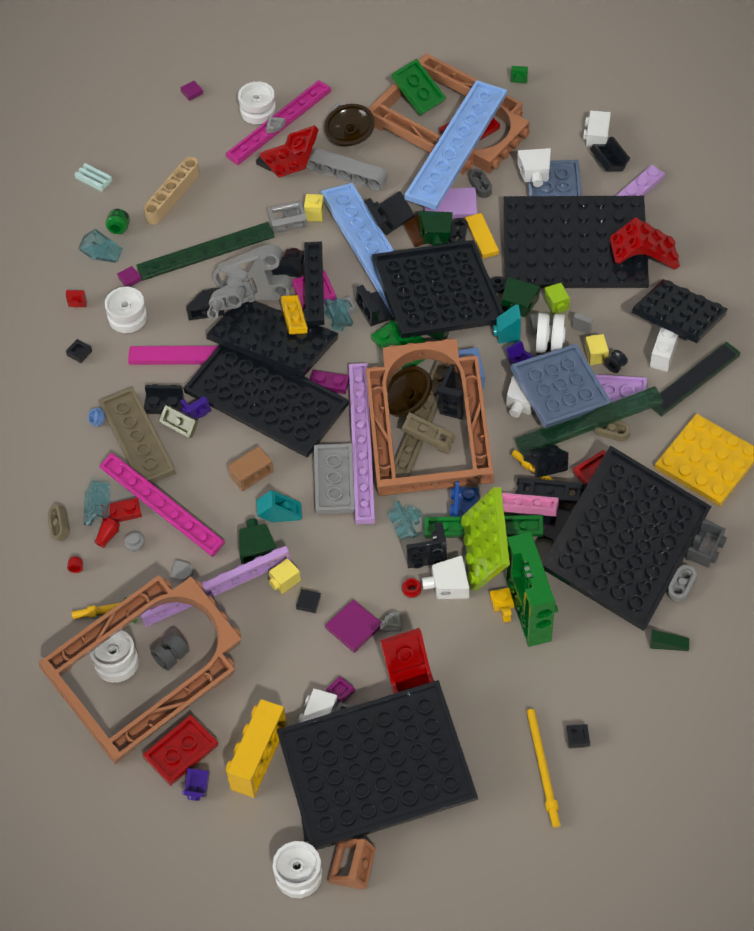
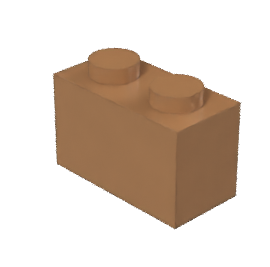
(250, 468)

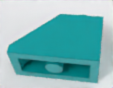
(508, 326)
(278, 508)

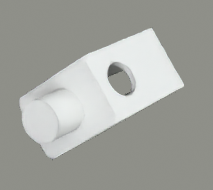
(534, 165)
(517, 400)
(448, 579)

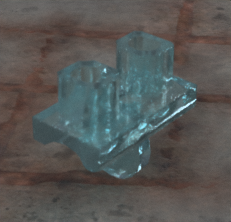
(338, 312)
(400, 513)

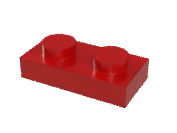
(125, 510)

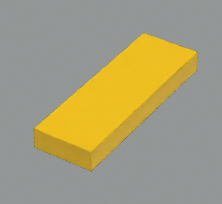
(482, 235)
(293, 314)

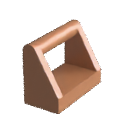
(360, 865)

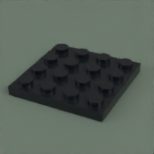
(679, 310)

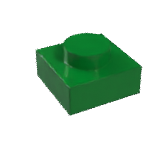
(519, 74)

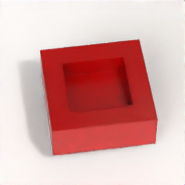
(76, 298)

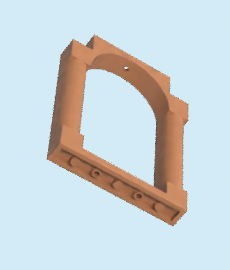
(485, 159)
(469, 374)
(148, 597)

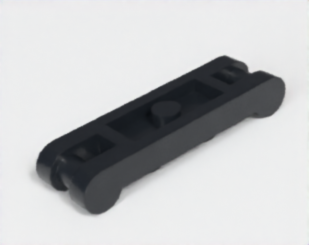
(551, 488)

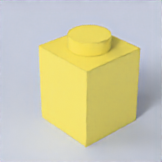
(314, 207)
(596, 349)
(284, 576)

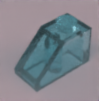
(100, 247)

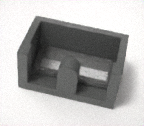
(706, 544)

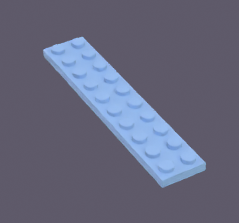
(455, 145)
(358, 228)

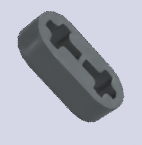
(484, 181)

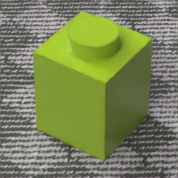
(556, 298)

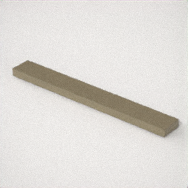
(410, 445)

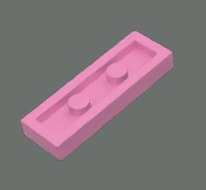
(530, 504)

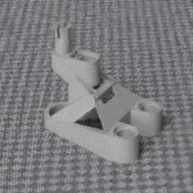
(238, 286)

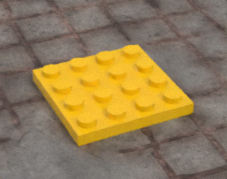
(707, 459)

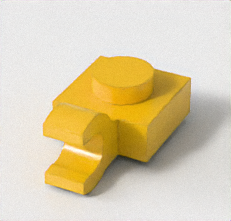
(502, 602)

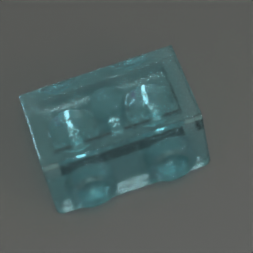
(96, 502)

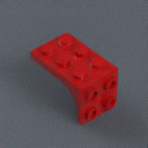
(293, 155)
(641, 238)
(406, 660)

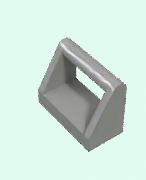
(287, 223)

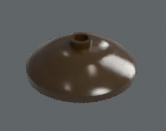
(349, 124)
(408, 391)

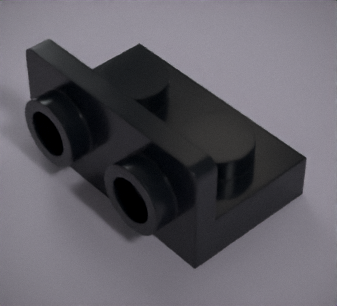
(160, 395)

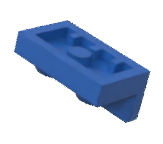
(463, 499)

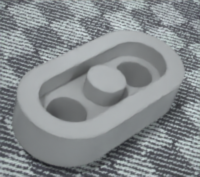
(681, 584)

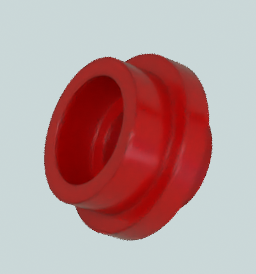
(411, 583)

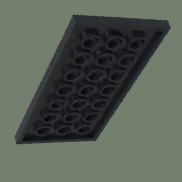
(267, 399)

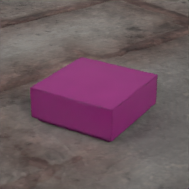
(191, 90)
(129, 277)
(341, 688)

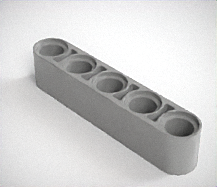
(347, 169)

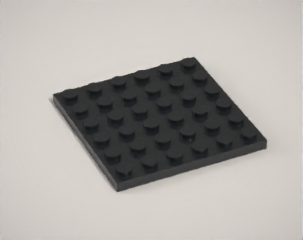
(437, 288)

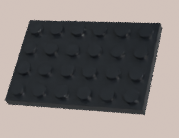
(265, 336)

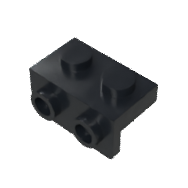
(611, 155)
(548, 460)

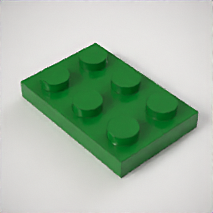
(418, 87)
(390, 336)

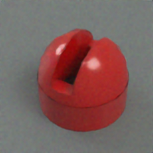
(75, 564)

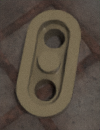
(612, 431)
(58, 523)

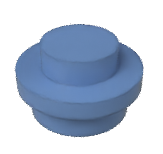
(96, 417)

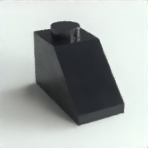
(291, 263)
(200, 305)

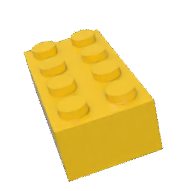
(256, 748)

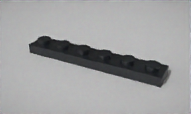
(314, 283)

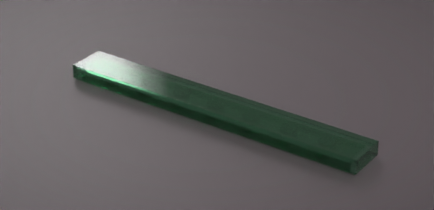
(205, 251)
(590, 421)

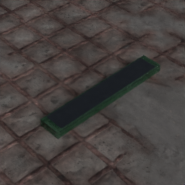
(696, 377)

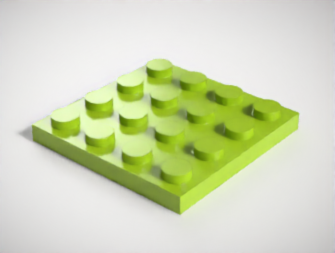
(485, 539)

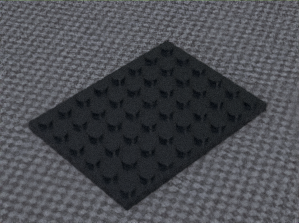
(569, 241)
(626, 538)
(376, 765)

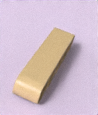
(171, 190)

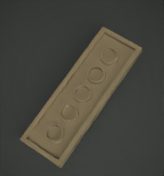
(136, 435)

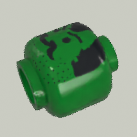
(117, 221)

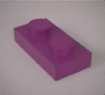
(334, 382)

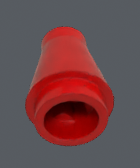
(107, 531)

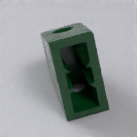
(435, 227)
(521, 294)
(254, 541)

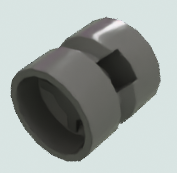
(168, 653)

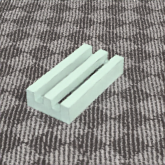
(96, 175)

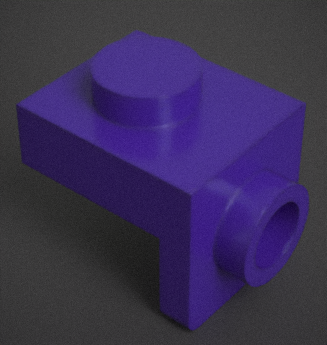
(517, 353)
(197, 409)
(196, 784)

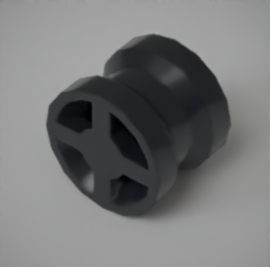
(616, 361)

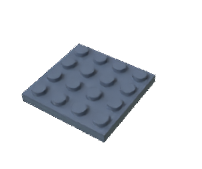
(560, 385)

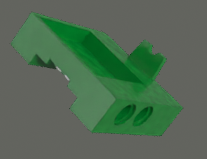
(530, 590)

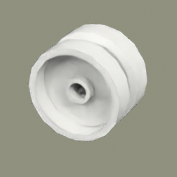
(256, 102)
(126, 309)
(550, 333)
(116, 658)
(297, 869)

